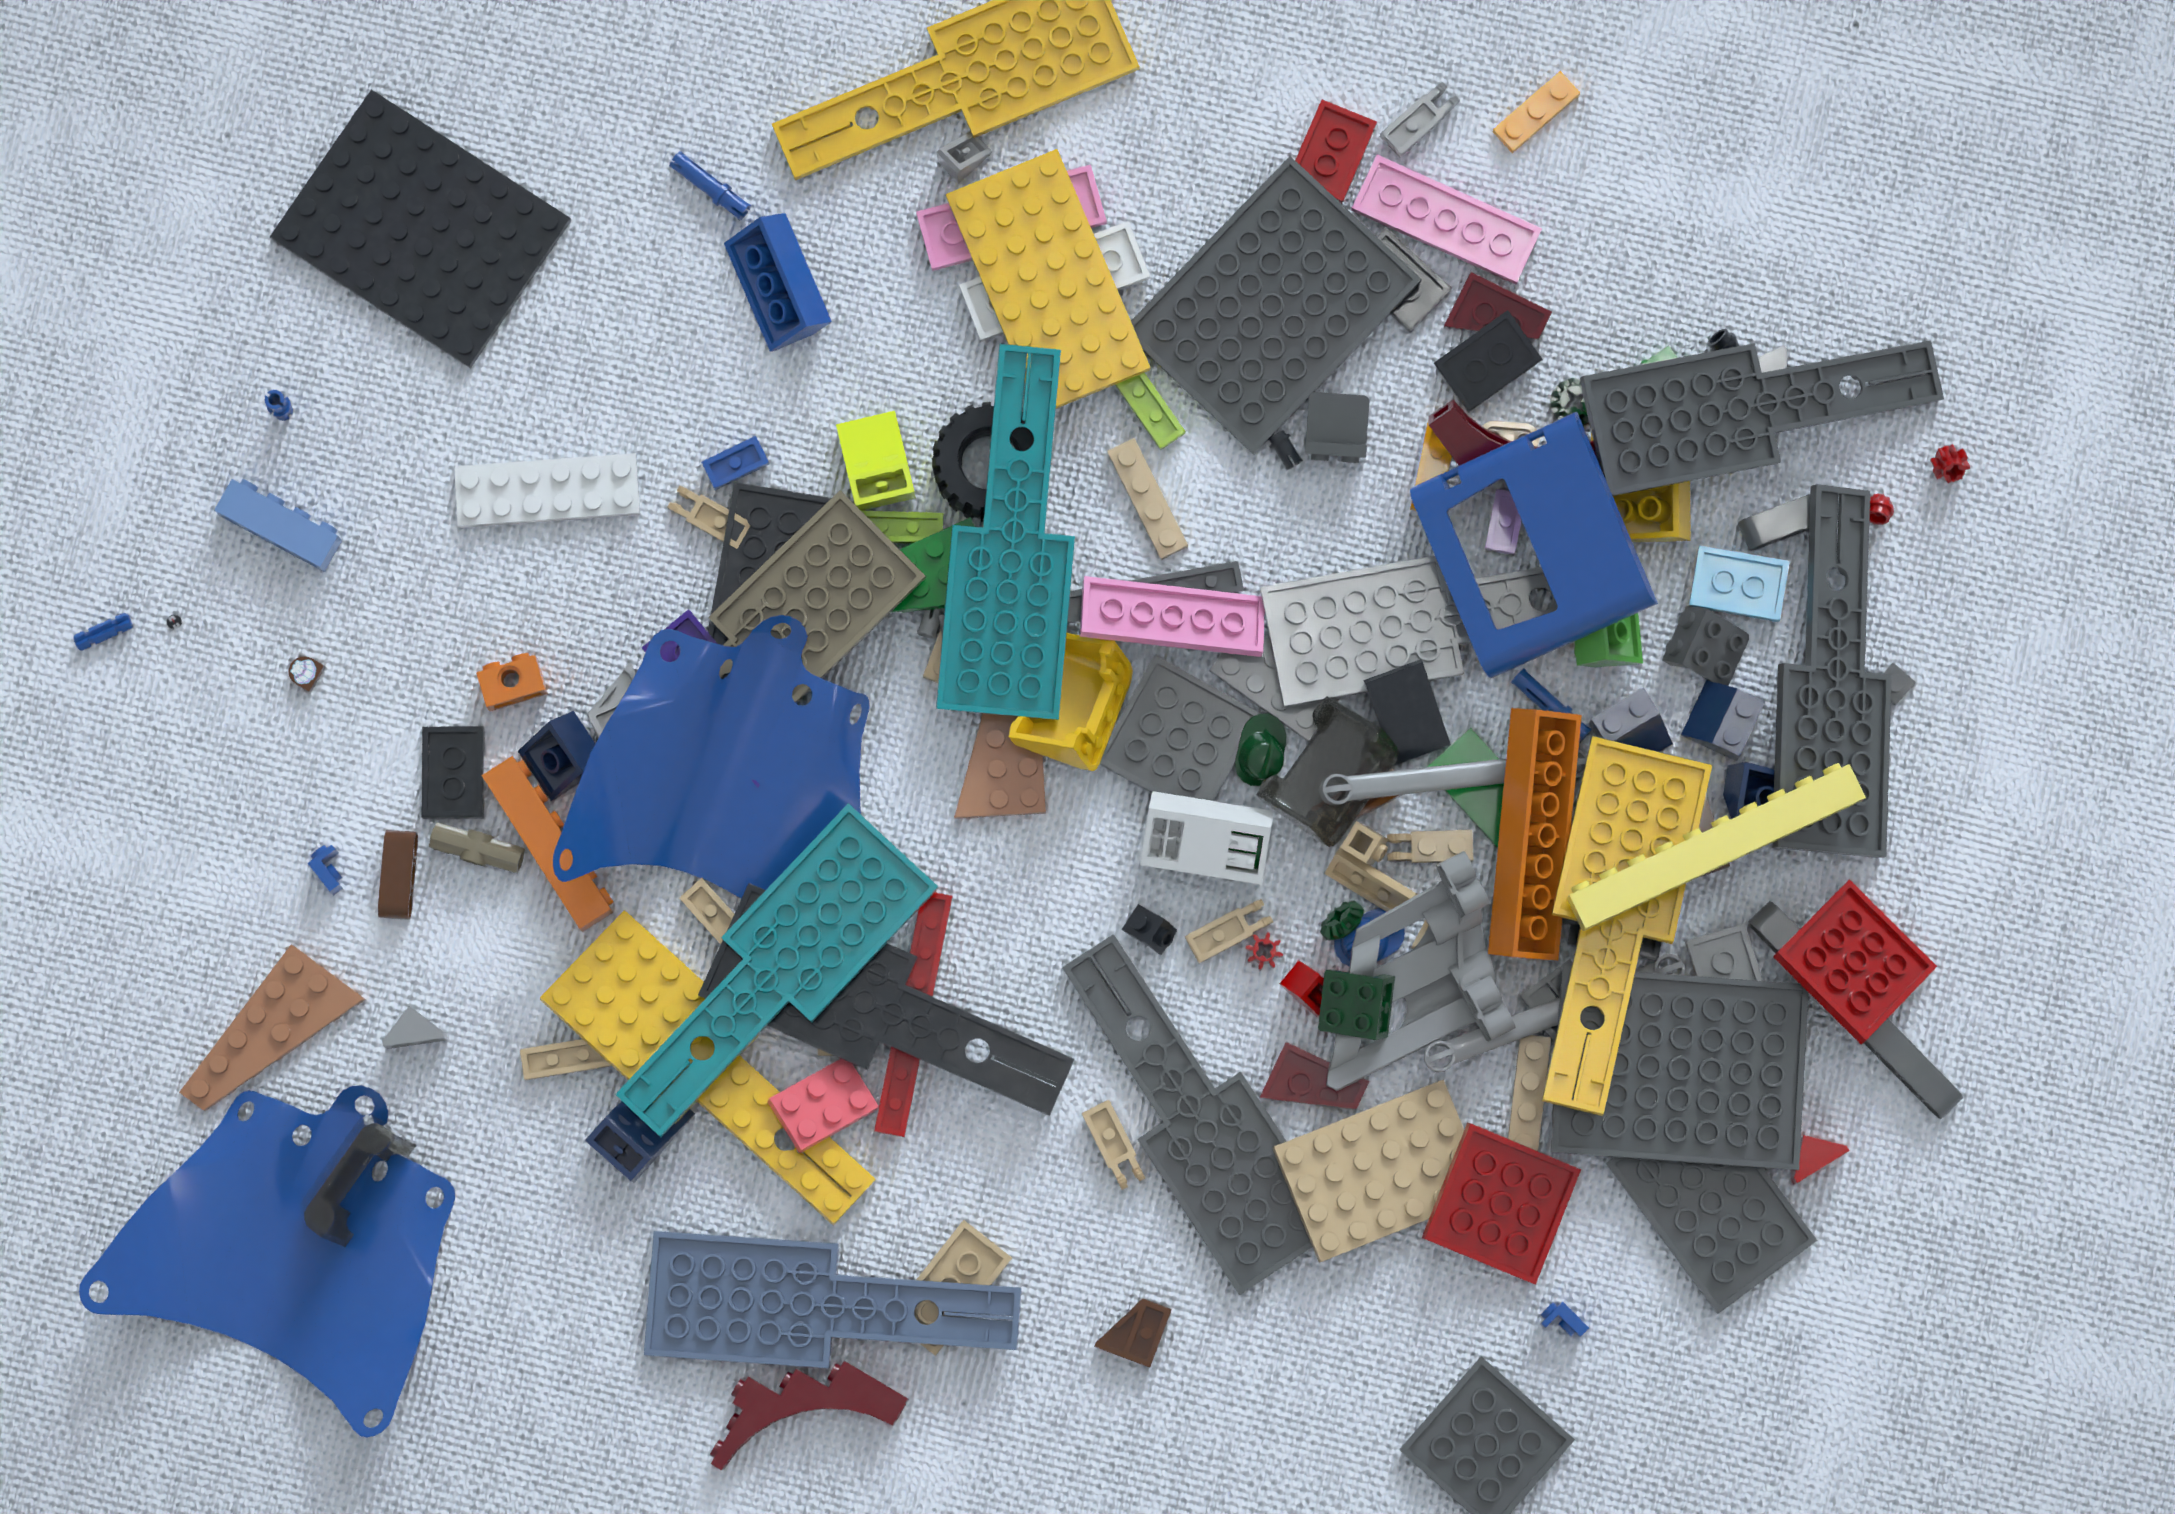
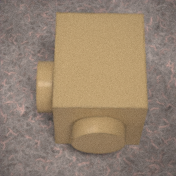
(1365, 844)

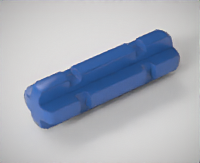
(102, 631)

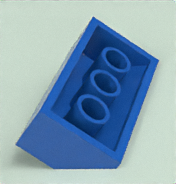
(777, 281)

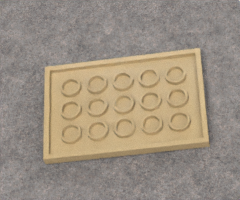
(1372, 1169)

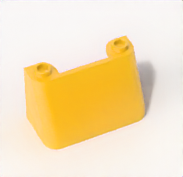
(1091, 698)

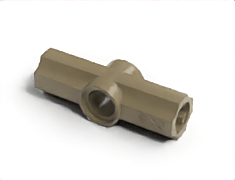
(476, 847)

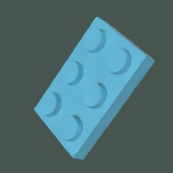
(1739, 583)

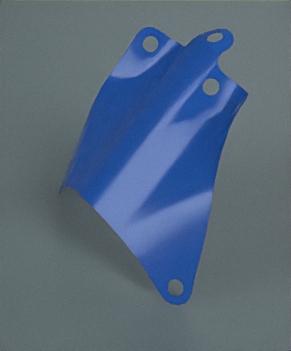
(682, 754)
(236, 1258)

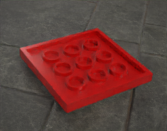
(1855, 961)
(1501, 1203)

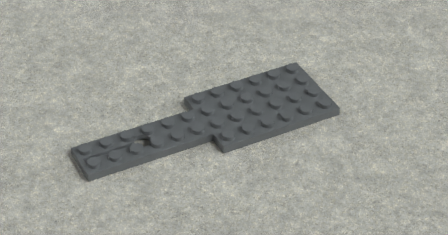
(1722, 414)
(1830, 705)
(1211, 1140)
(1717, 1220)

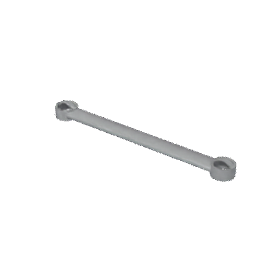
(1421, 780)
(1526, 1024)

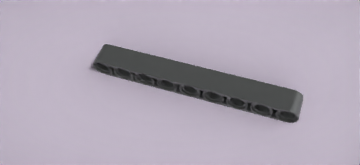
(1886, 1042)

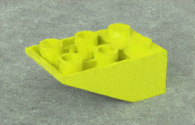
(875, 461)

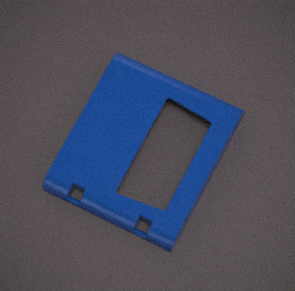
(1572, 533)

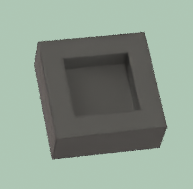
(1900, 683)

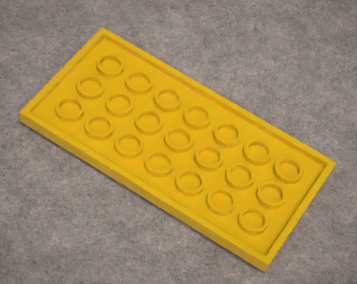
(1048, 274)

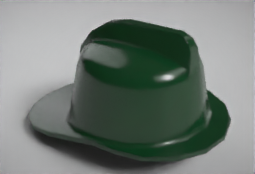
(1260, 749)

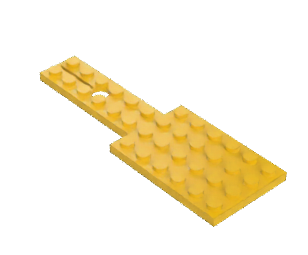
(988, 65)
(1623, 809)
(632, 996)

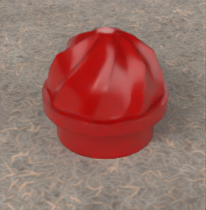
(1880, 509)

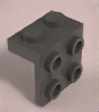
(1337, 426)
(1706, 645)

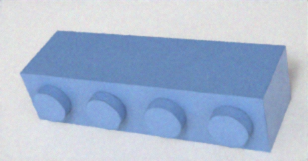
(279, 525)

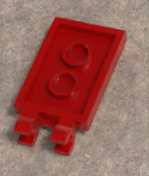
(1335, 147)

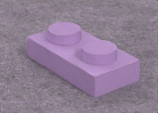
(1503, 524)

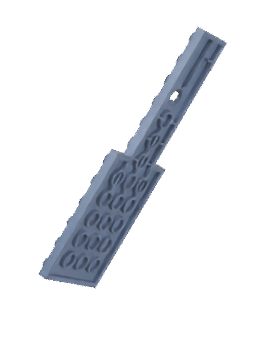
(787, 1302)

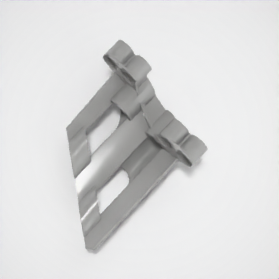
(1443, 979)

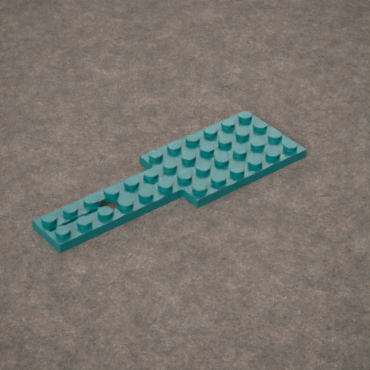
(1010, 576)
(797, 948)

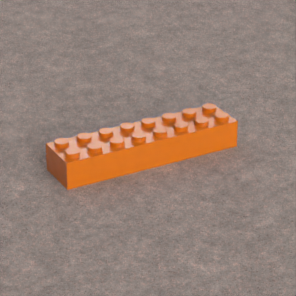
(1533, 832)

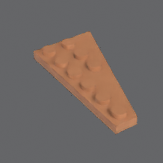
(1001, 775)
(279, 1017)

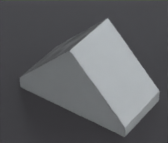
(963, 156)
(413, 1030)

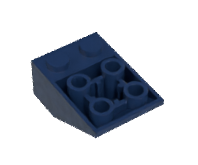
(630, 1142)

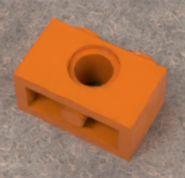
(530, 683)

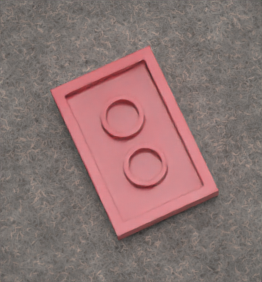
(823, 1104)

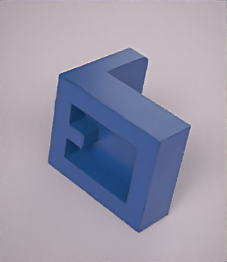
(329, 874)
(1569, 1320)

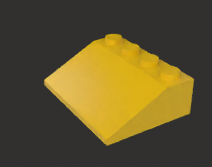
(1657, 513)

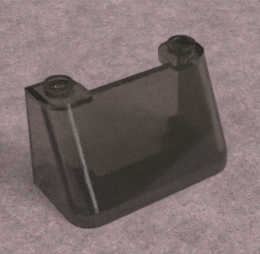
(1343, 746)
(322, 1202)

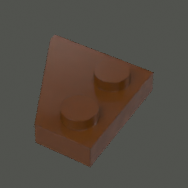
(1137, 1333)

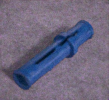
(720, 193)
(1543, 698)

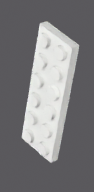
(1120, 254)
(547, 490)

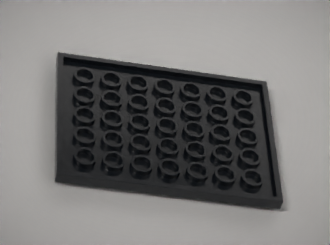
(420, 228)

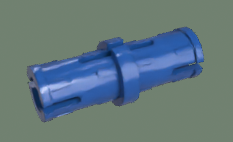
(278, 405)

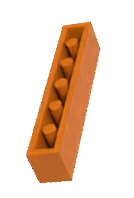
(540, 834)

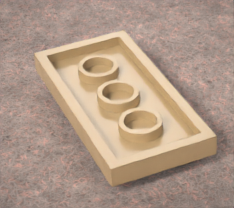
(964, 1259)

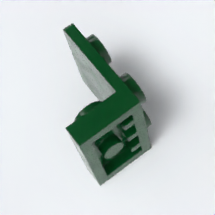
(1356, 1004)

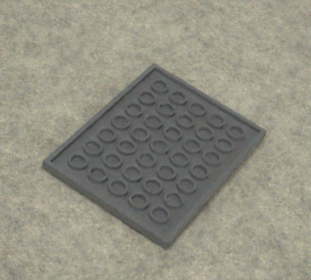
(1272, 305)
(1698, 1075)

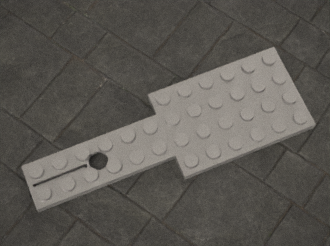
(1374, 619)

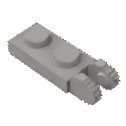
(1417, 121)

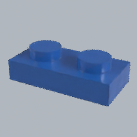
(735, 463)

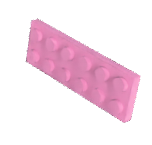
(1446, 219)
(946, 244)
(1172, 616)

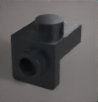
(1150, 929)

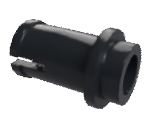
(1284, 448)

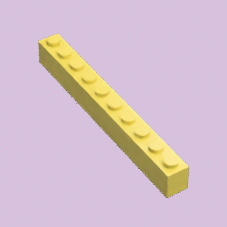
(1715, 847)

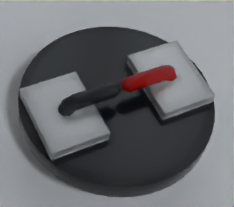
(174, 621)

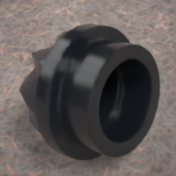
(1722, 340)

